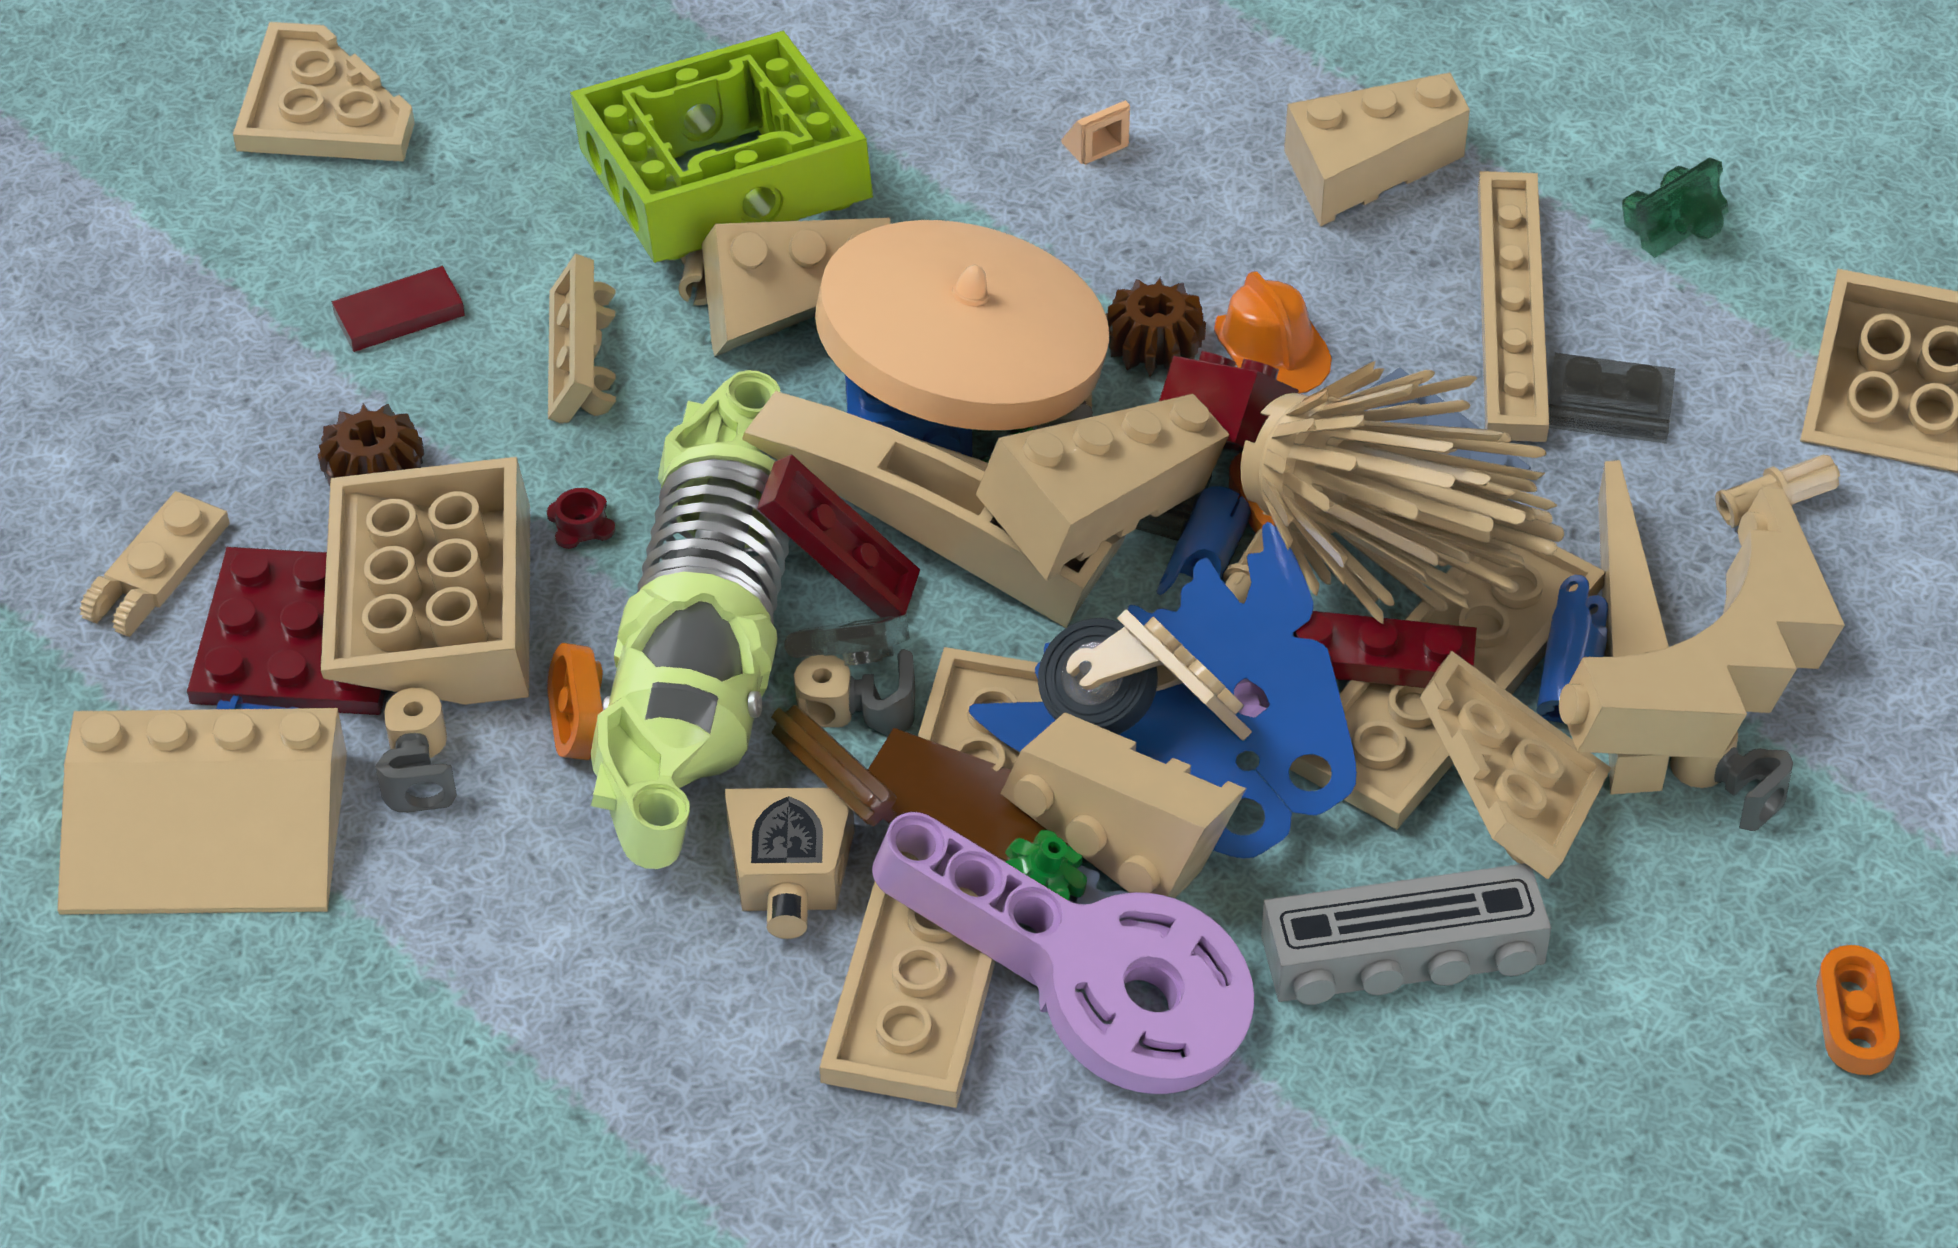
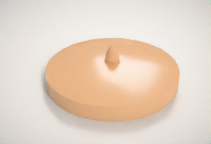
(961, 325)

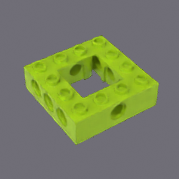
(799, 167)

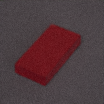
(398, 308)

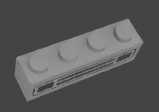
(1405, 933)

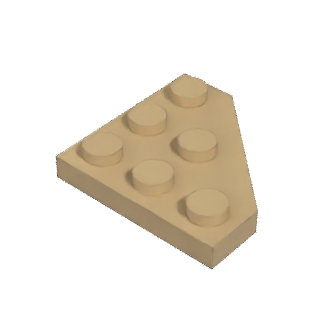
(319, 101)
(1513, 764)

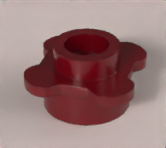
(580, 504)

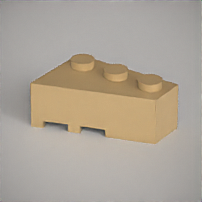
(1372, 139)
(769, 274)
(1120, 809)

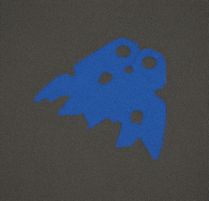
(1236, 645)

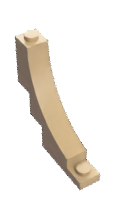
(1699, 690)

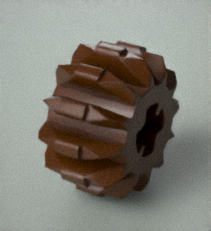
(1155, 325)
(369, 444)

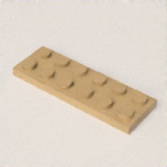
(1389, 728)

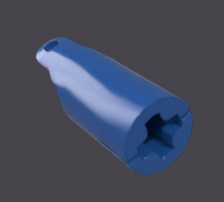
(1209, 533)
(1571, 637)

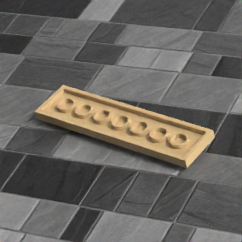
(911, 985)

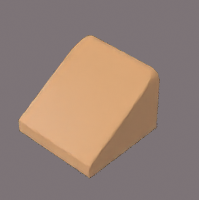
(1099, 133)

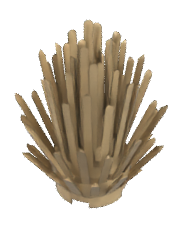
(1392, 491)

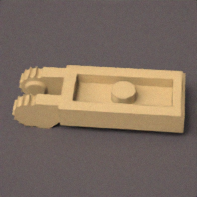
(155, 562)

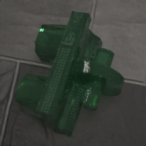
(1682, 206)

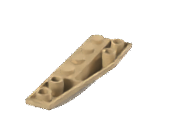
(922, 494)

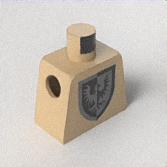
(788, 852)

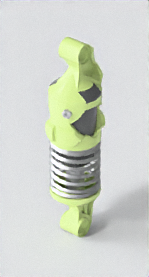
(697, 631)

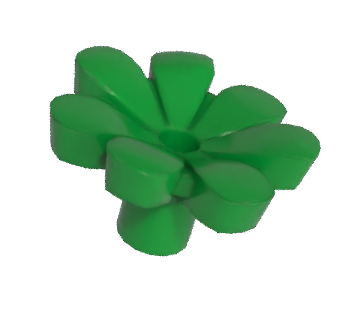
(1049, 863)

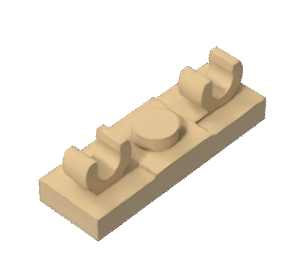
(574, 341)

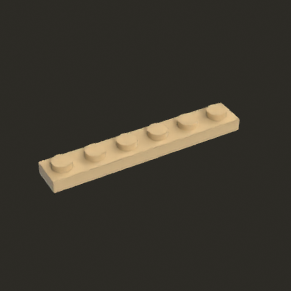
(1512, 306)

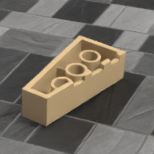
(1098, 476)

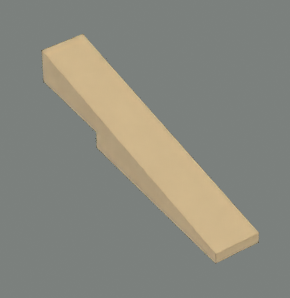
(1633, 614)

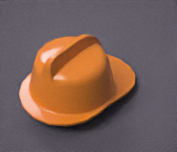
(1272, 326)

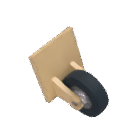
(1114, 668)

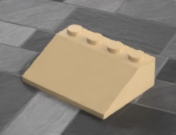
(1887, 372)
(430, 581)
(200, 811)

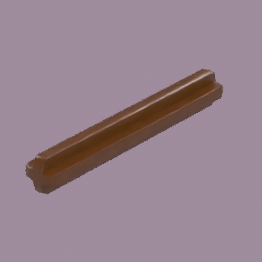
(834, 765)

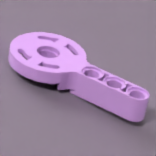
(1086, 949)

